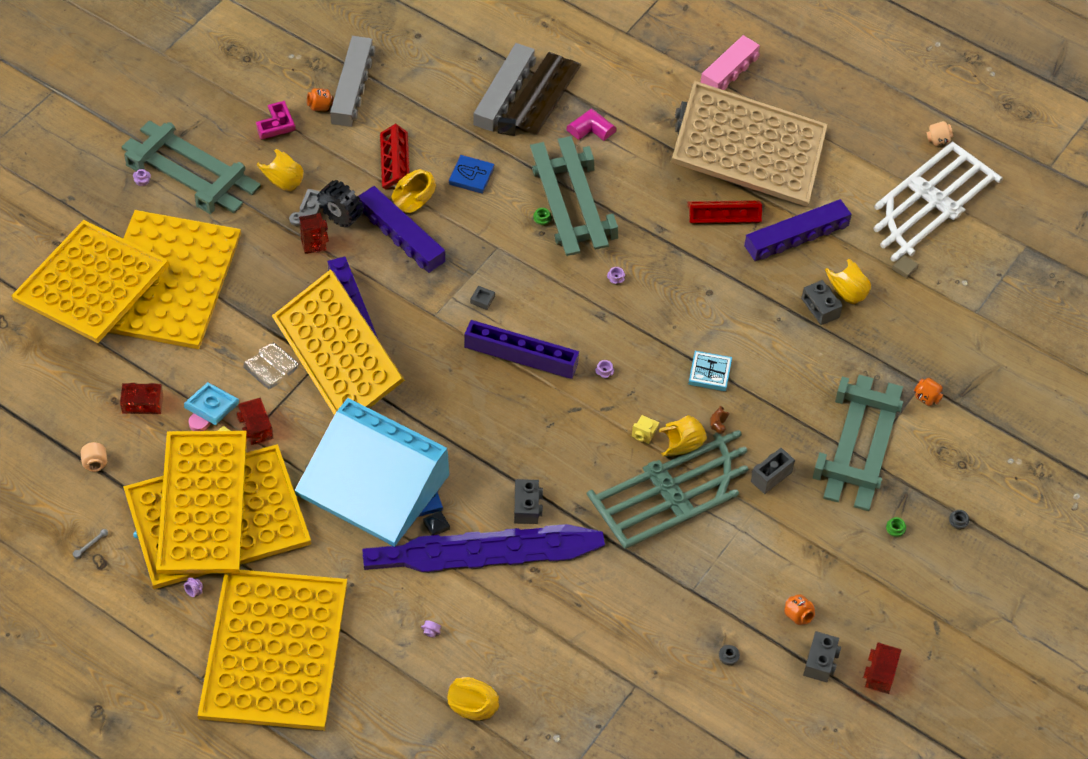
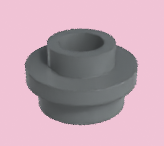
(961, 515)
(729, 660)

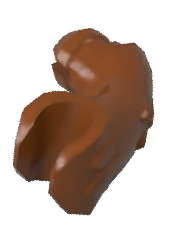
(717, 419)

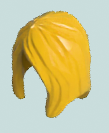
(283, 171)
(413, 190)
(850, 283)
(683, 436)
(472, 699)

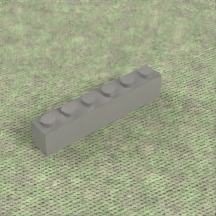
(351, 81)
(504, 87)

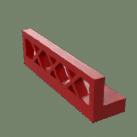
(398, 154)
(724, 211)

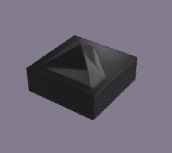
(506, 126)
(436, 523)

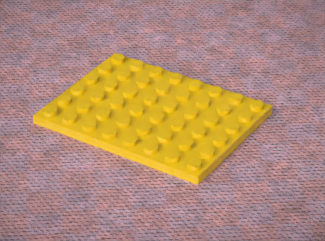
(185, 294)
(270, 514)
(273, 650)

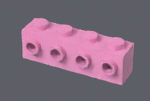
(731, 63)

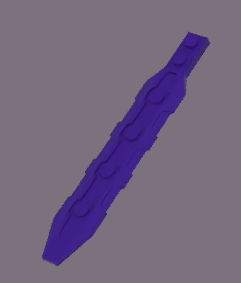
(488, 548)

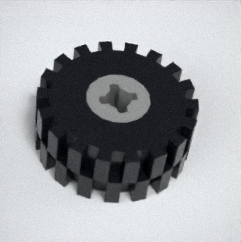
(340, 203)

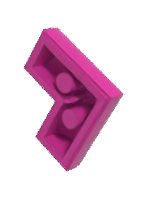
(590, 122)
(279, 123)

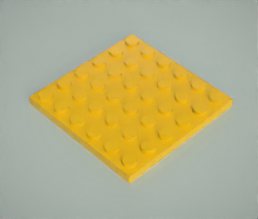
(90, 281)

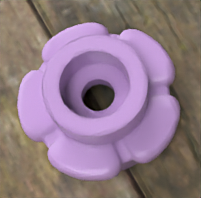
(141, 177)
(616, 275)
(604, 365)
(193, 587)
(431, 628)

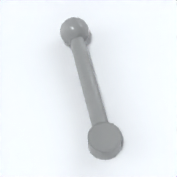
(78, 553)

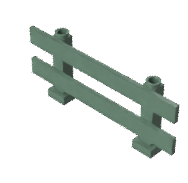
(573, 163)
(207, 193)
(839, 470)

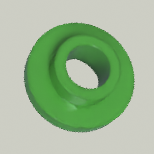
(542, 216)
(896, 522)

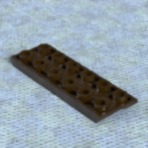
(543, 92)

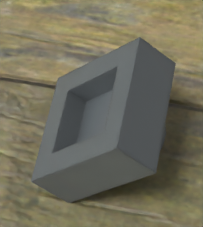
(482, 297)

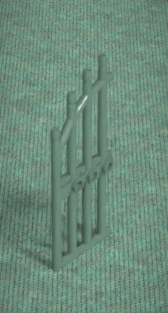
(670, 490)

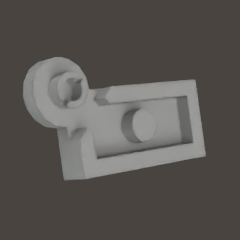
(308, 207)

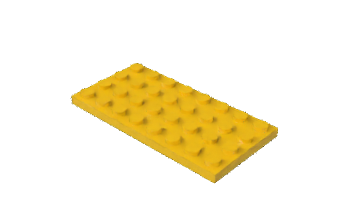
(337, 345)
(202, 502)

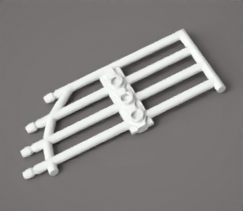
(934, 196)

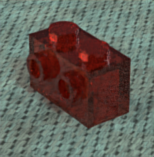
(313, 233)
(141, 398)
(255, 421)
(883, 667)

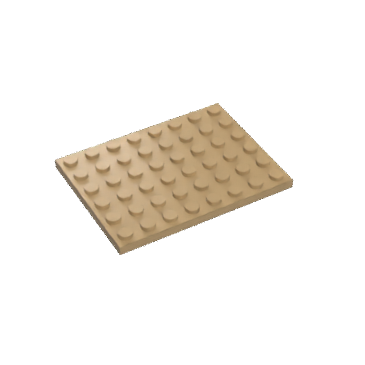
(749, 143)

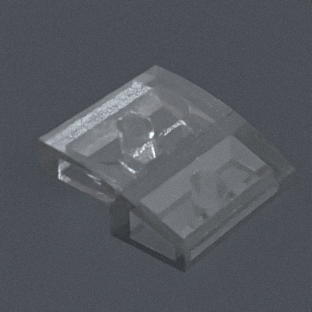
(271, 365)

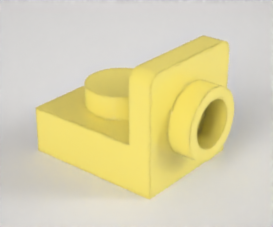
(644, 429)

